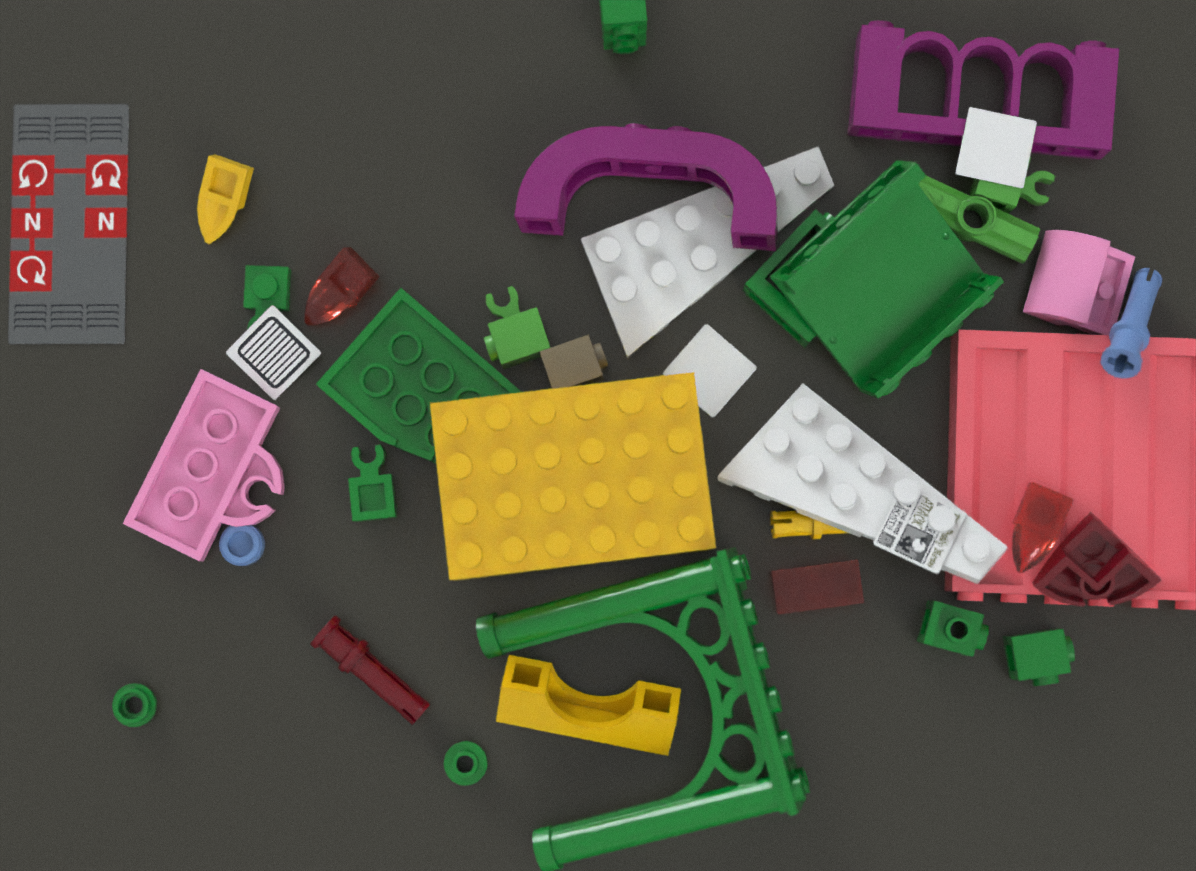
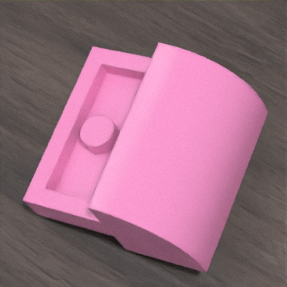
(1078, 282)

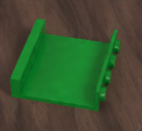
(885, 281)

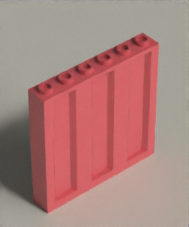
(1054, 417)

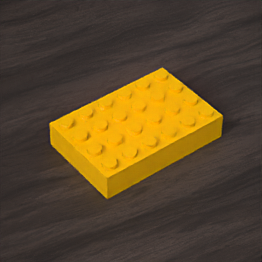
(572, 476)

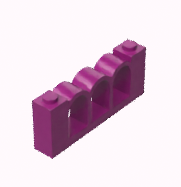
(1086, 75)

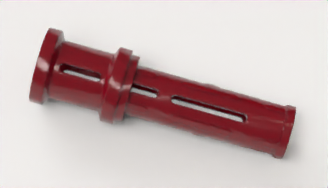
(355, 658)

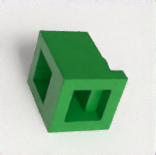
(937, 624)

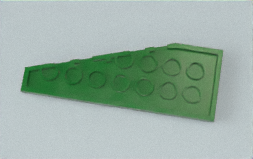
(401, 368)

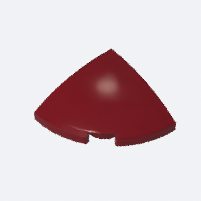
(1094, 566)

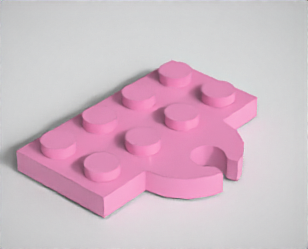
(208, 469)

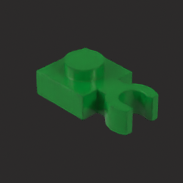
(265, 288)
(372, 493)

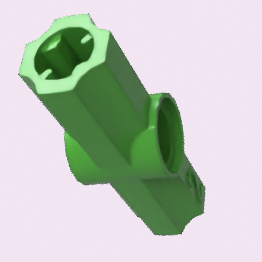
(999, 229)

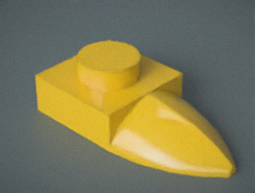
(221, 195)

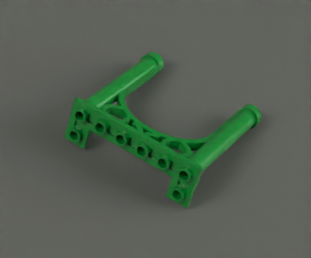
(685, 810)

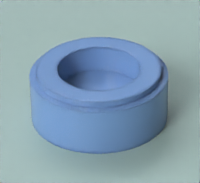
(242, 545)

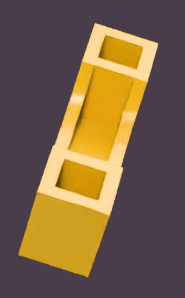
(541, 701)

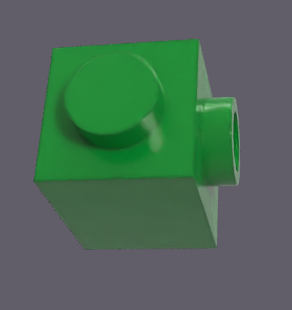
(1039, 655)

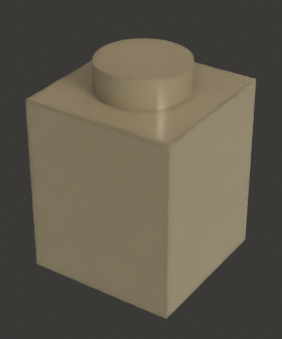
(574, 363)

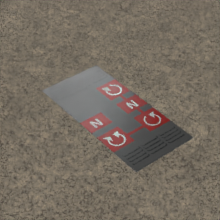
(68, 224)

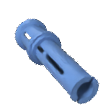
(1131, 334)

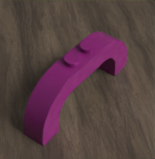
(649, 154)

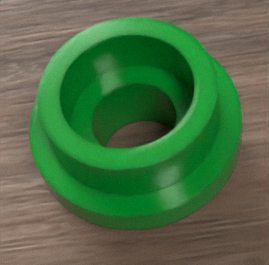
(121, 705)
(469, 749)

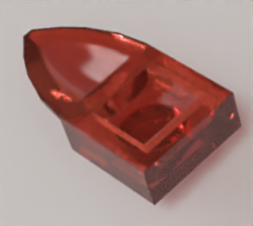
(339, 287)
(1037, 525)

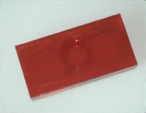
(817, 587)

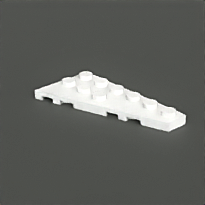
(681, 251)
(846, 479)

